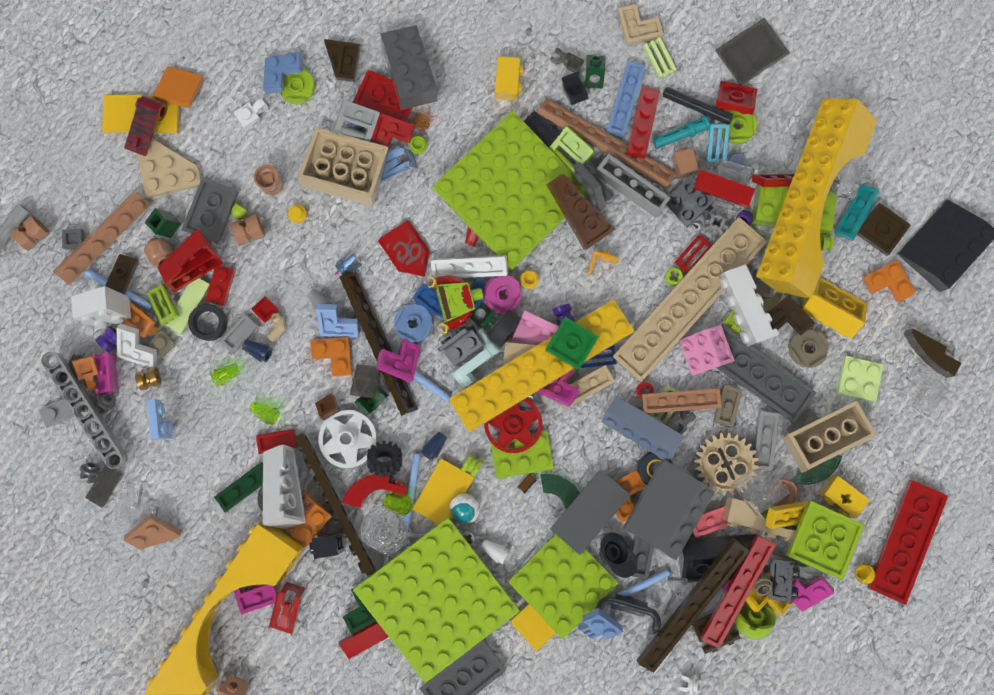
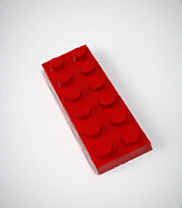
(907, 541)

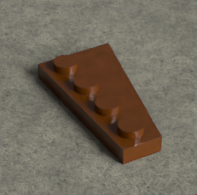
(582, 217)

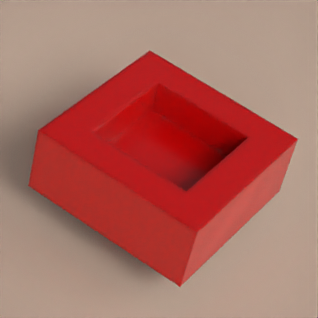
(264, 309)

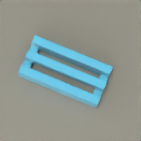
(726, 142)

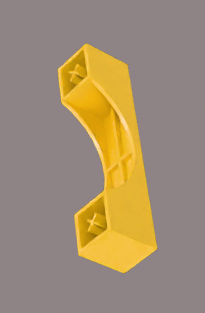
(794, 250)
(261, 560)

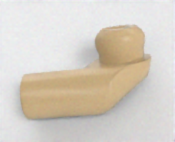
(278, 325)

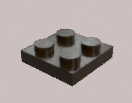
(883, 229)

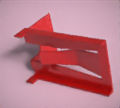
(279, 599)

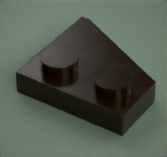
(343, 58)

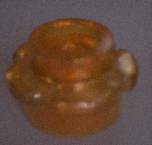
(421, 121)

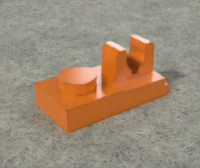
(141, 321)

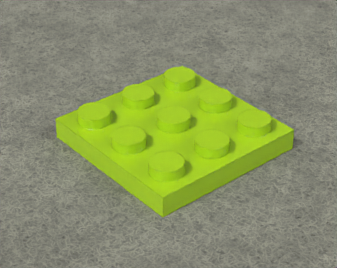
(825, 540)

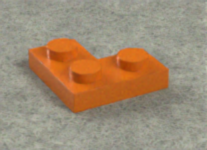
(893, 277)
(338, 350)
(631, 483)

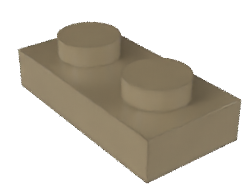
(730, 402)

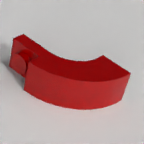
(365, 486)

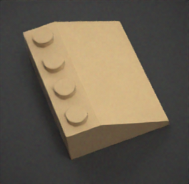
(343, 166)

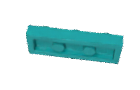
(857, 212)

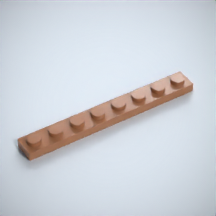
(605, 142)

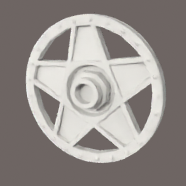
(346, 438)

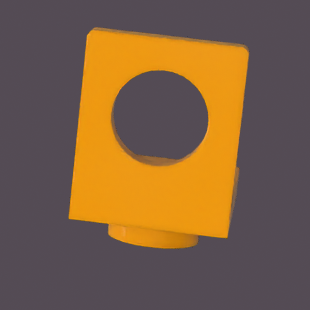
(602, 256)

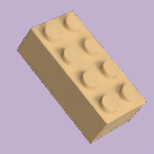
(829, 436)

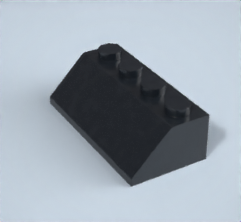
(701, 552)

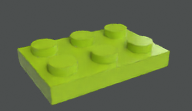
(532, 460)

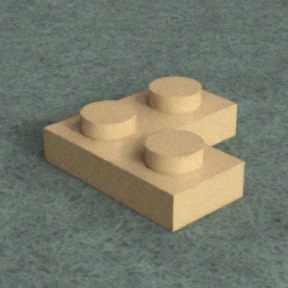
(635, 29)

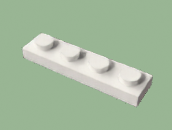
(470, 266)

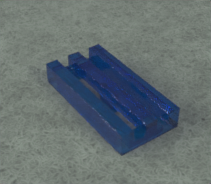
(598, 364)

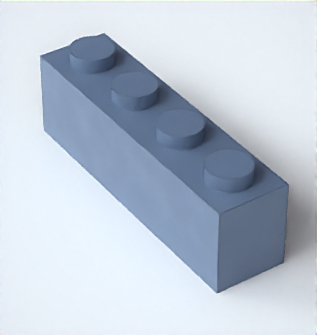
(642, 429)

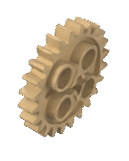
(709, 470)

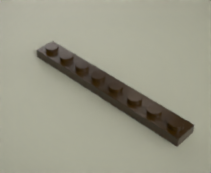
(376, 339)
(338, 512)
(693, 605)

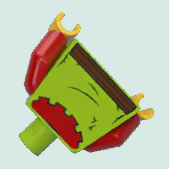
(455, 300)

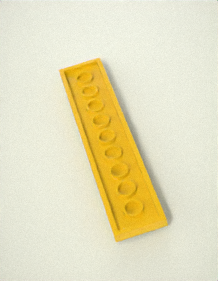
(534, 370)

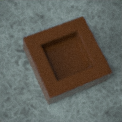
(327, 407)

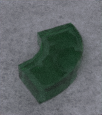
(818, 472)
(559, 487)

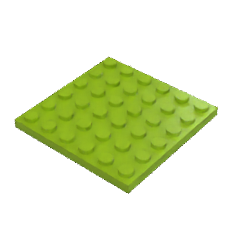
(504, 191)
(436, 599)

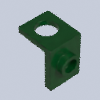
(594, 66)
(489, 319)

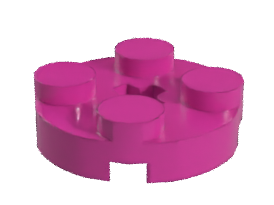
(498, 284)

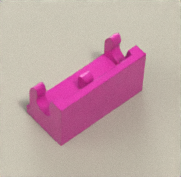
(107, 373)

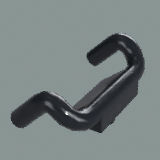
(632, 606)

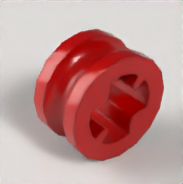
(640, 386)

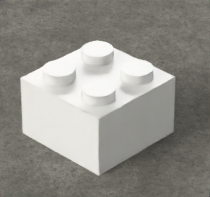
(101, 307)

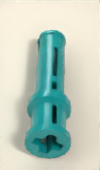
(689, 130)

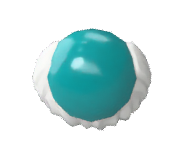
(464, 508)

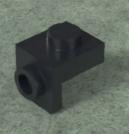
(574, 88)

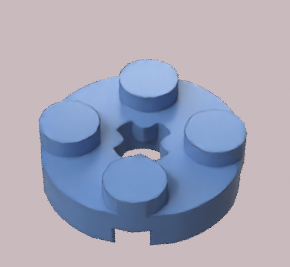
(408, 313)

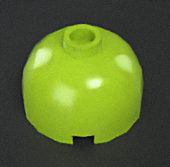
(757, 624)

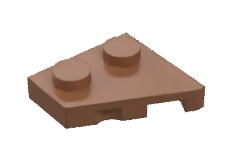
(151, 532)

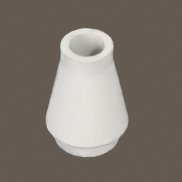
(495, 551)

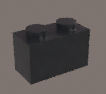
(326, 545)

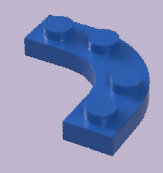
(429, 299)

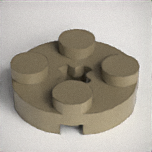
(819, 350)

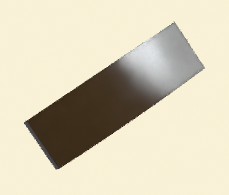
(932, 353)

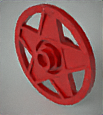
(514, 425)

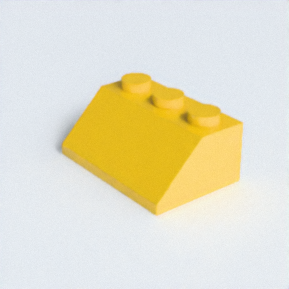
(836, 308)

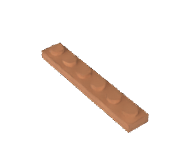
(101, 237)

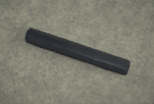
(697, 105)

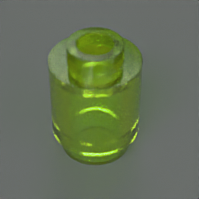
(398, 503)

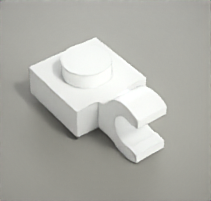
(249, 114)

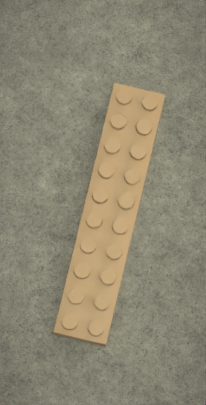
(688, 300)

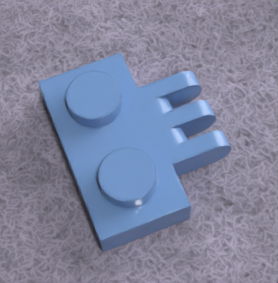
(599, 623)

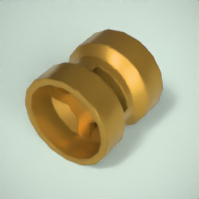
(147, 379)

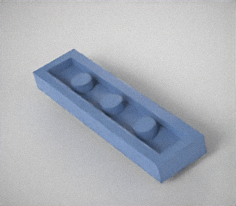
(625, 99)

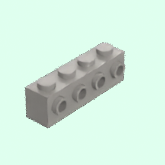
(632, 185)

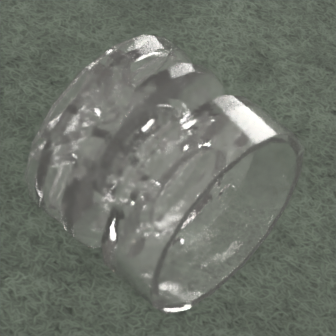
(385, 531)

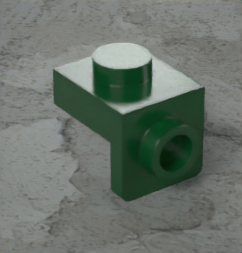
(369, 405)

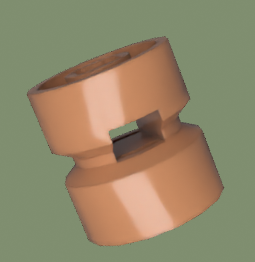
(268, 180)
(248, 229)
(29, 233)

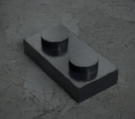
(541, 128)

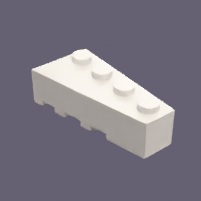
(747, 306)
(281, 489)

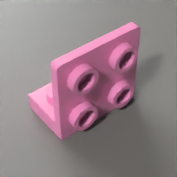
(533, 330)
(706, 350)

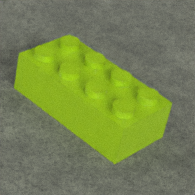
(770, 200)

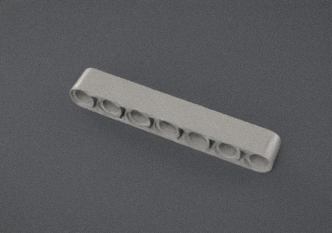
(75, 406)

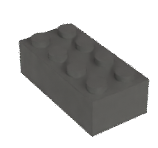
(409, 67)

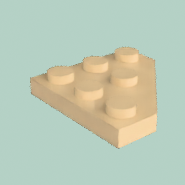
(166, 171)

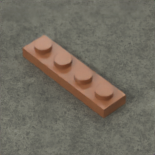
(681, 401)

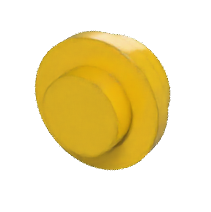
(297, 213)
(529, 279)
(865, 573)

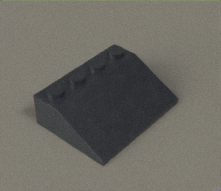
(947, 245)

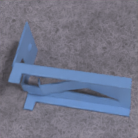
(401, 168)

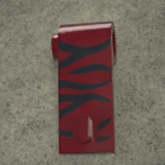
(146, 115)

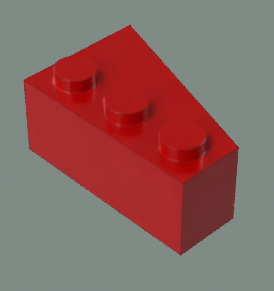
(189, 261)

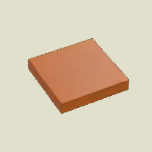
(178, 87)

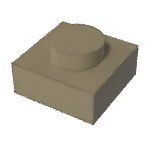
(162, 343)

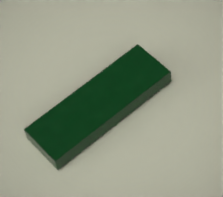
(241, 488)

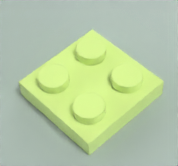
(859, 379)

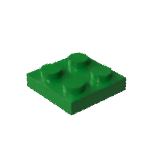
(571, 343)

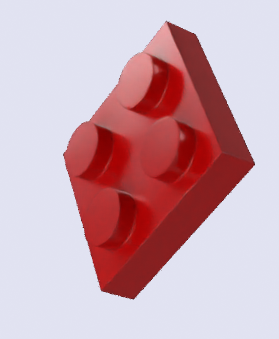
(736, 97)

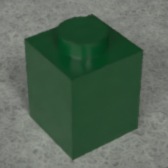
(162, 223)

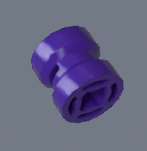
(560, 311)
(108, 339)

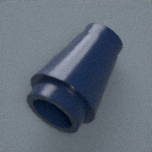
(258, 350)
(434, 446)

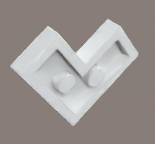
(130, 349)

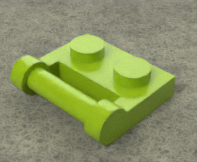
(573, 145)

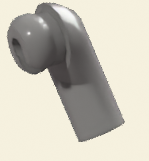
(698, 224)

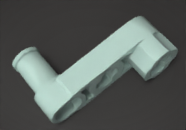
(464, 374)

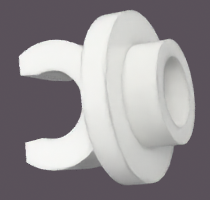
(694, 684)

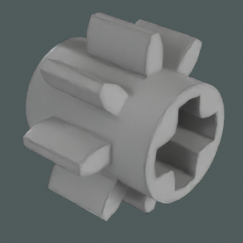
(717, 219)
(473, 537)

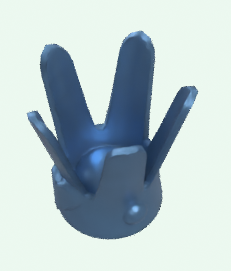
(342, 265)

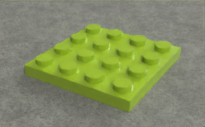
(562, 584)

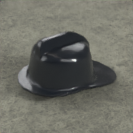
(618, 555)

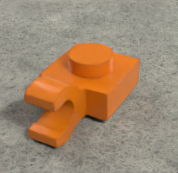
(85, 369)

